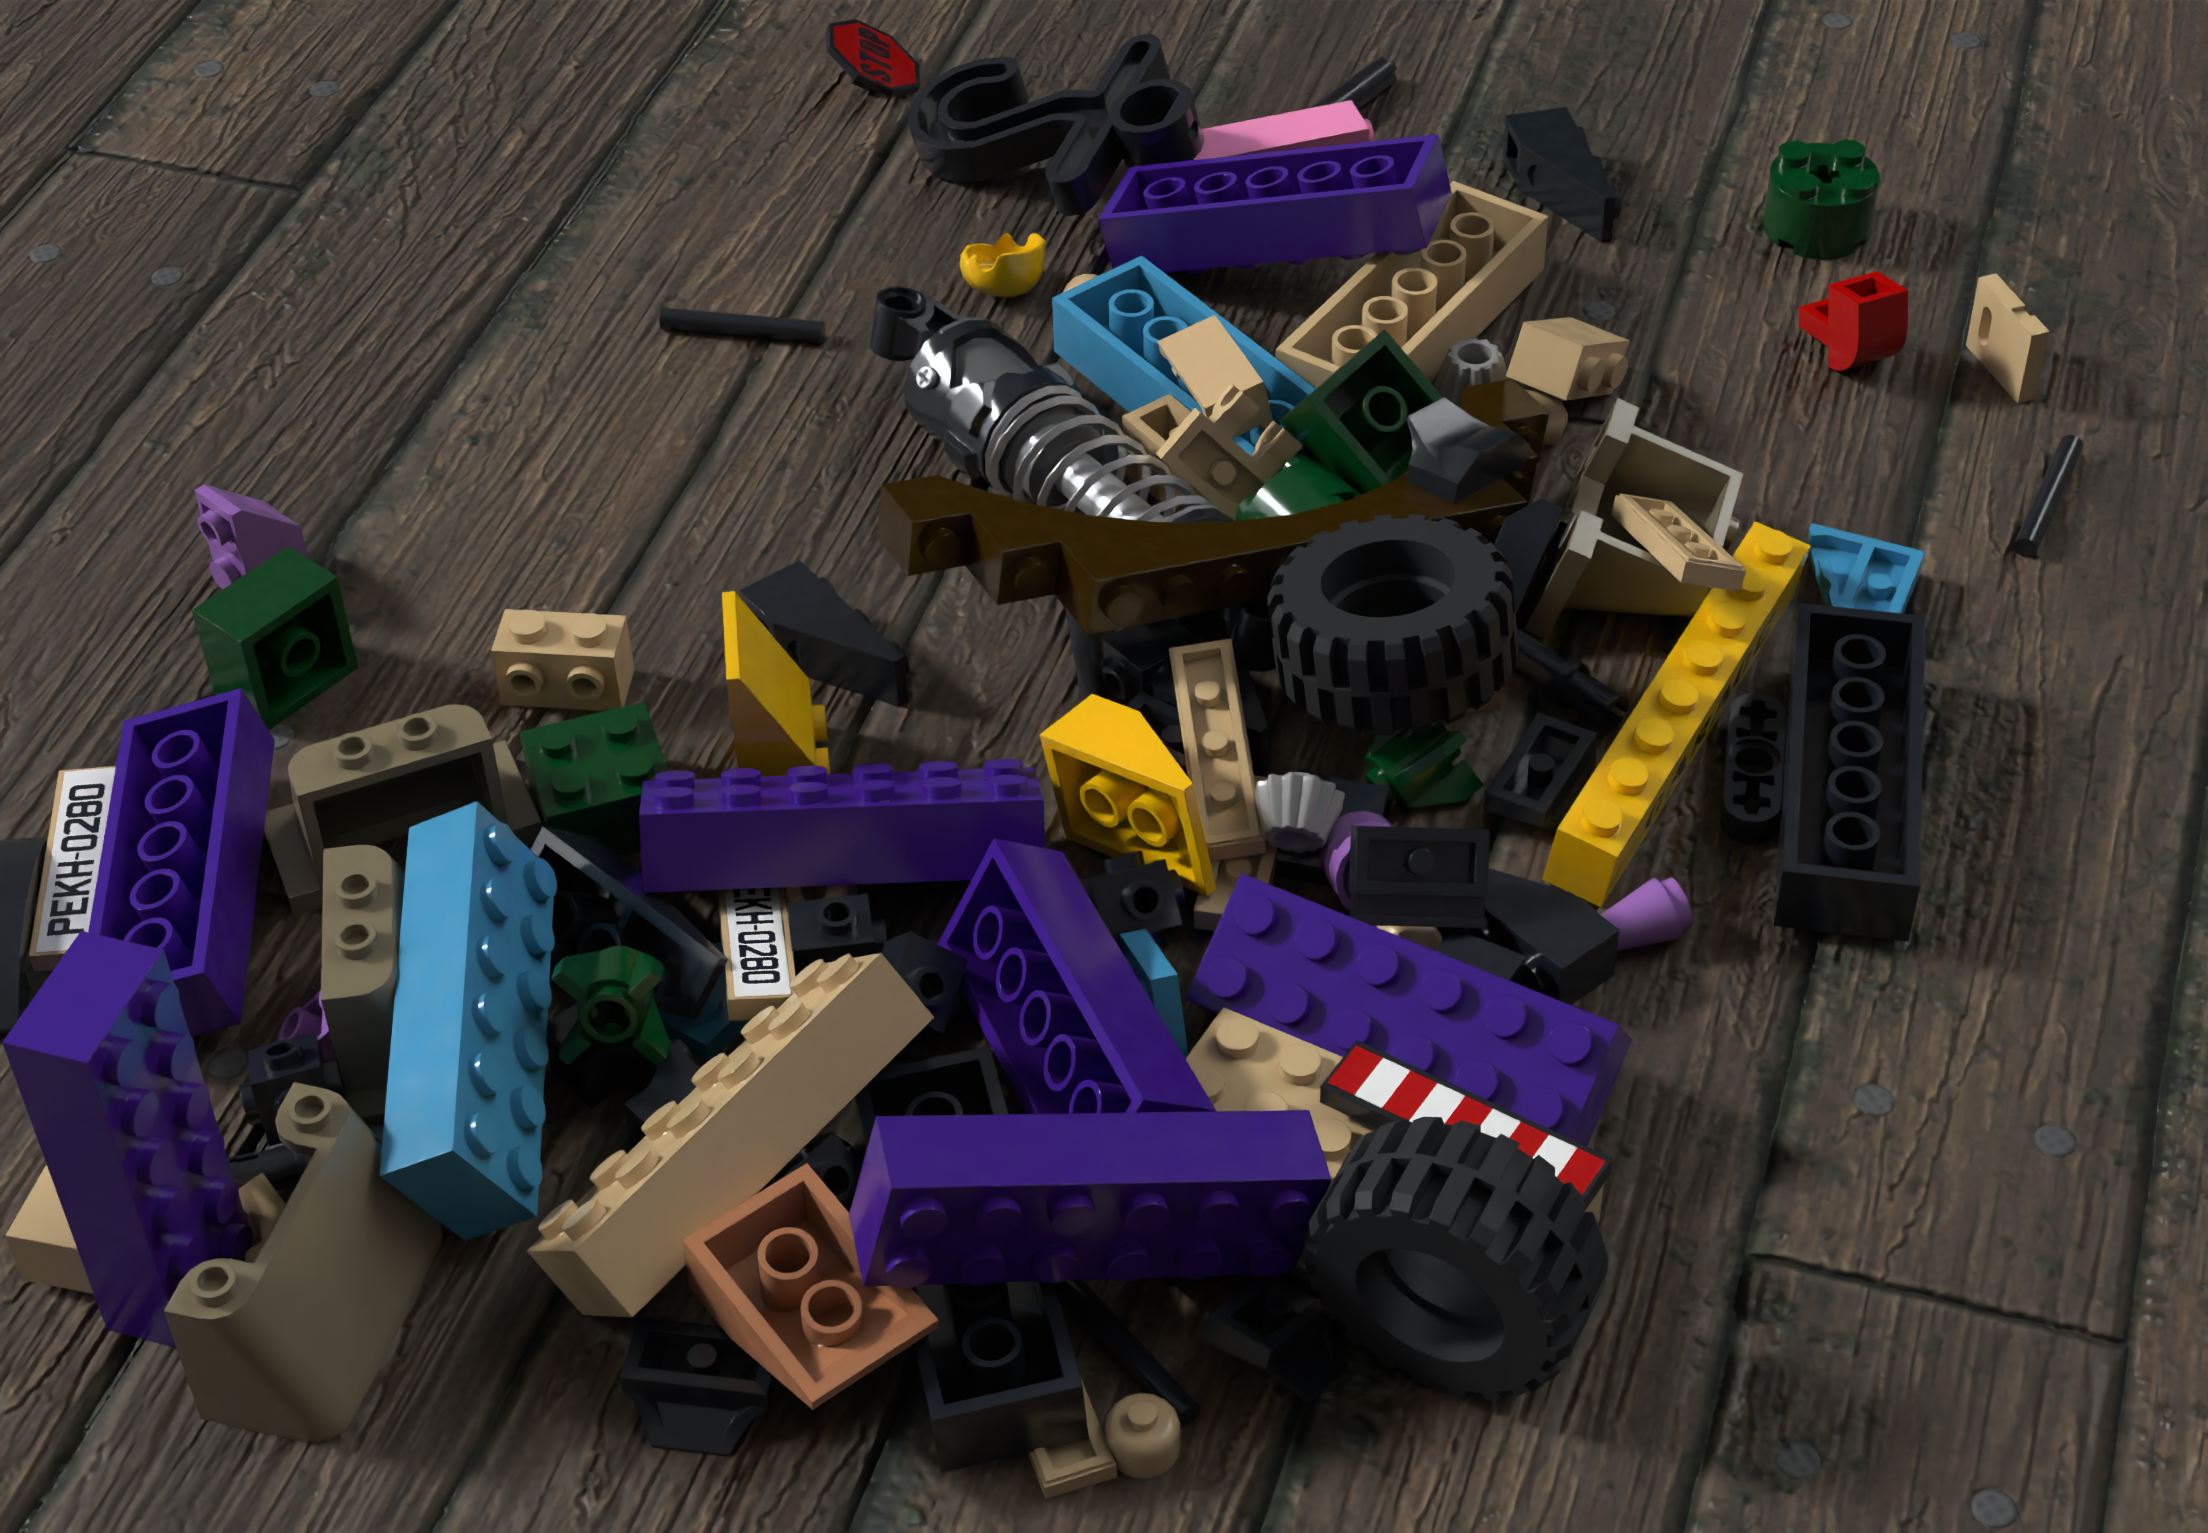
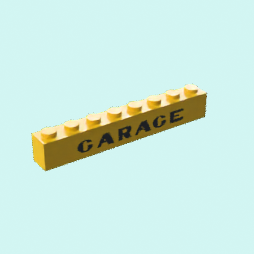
(1673, 718)

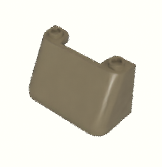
(309, 1322)

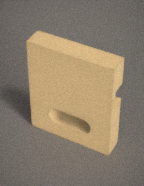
(2007, 338)

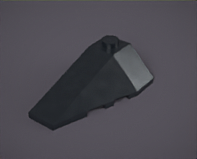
(604, 906)

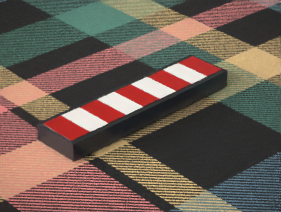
(1386, 1090)

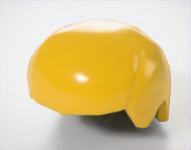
(1005, 266)

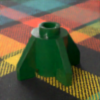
(1421, 767)
(613, 1001)

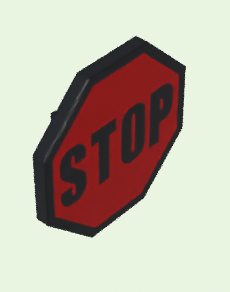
(872, 58)

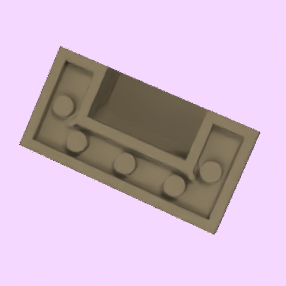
(1599, 559)
(382, 783)
(360, 968)

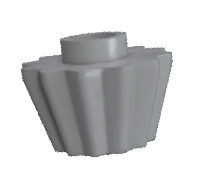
(1469, 364)
(1297, 810)

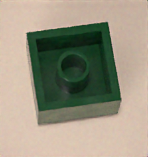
(1360, 415)
(277, 635)
(592, 773)

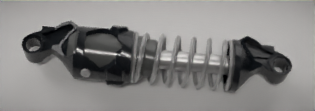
(1035, 433)

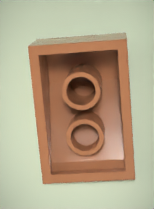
(792, 1290)

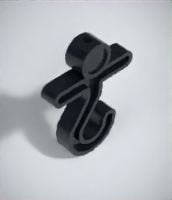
(1128, 117)

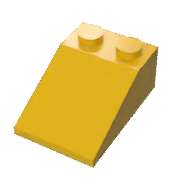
(768, 698)
(1125, 790)

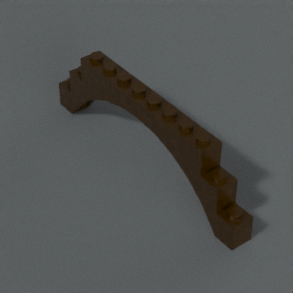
(1148, 571)

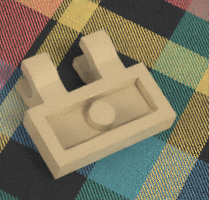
(1218, 466)

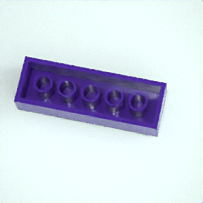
(1279, 206)
(832, 826)
(189, 847)
(1351, 982)
(1061, 993)
(126, 1128)
(1085, 1196)

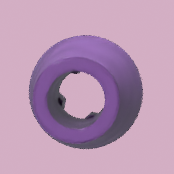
(1651, 914)

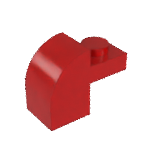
(1859, 320)

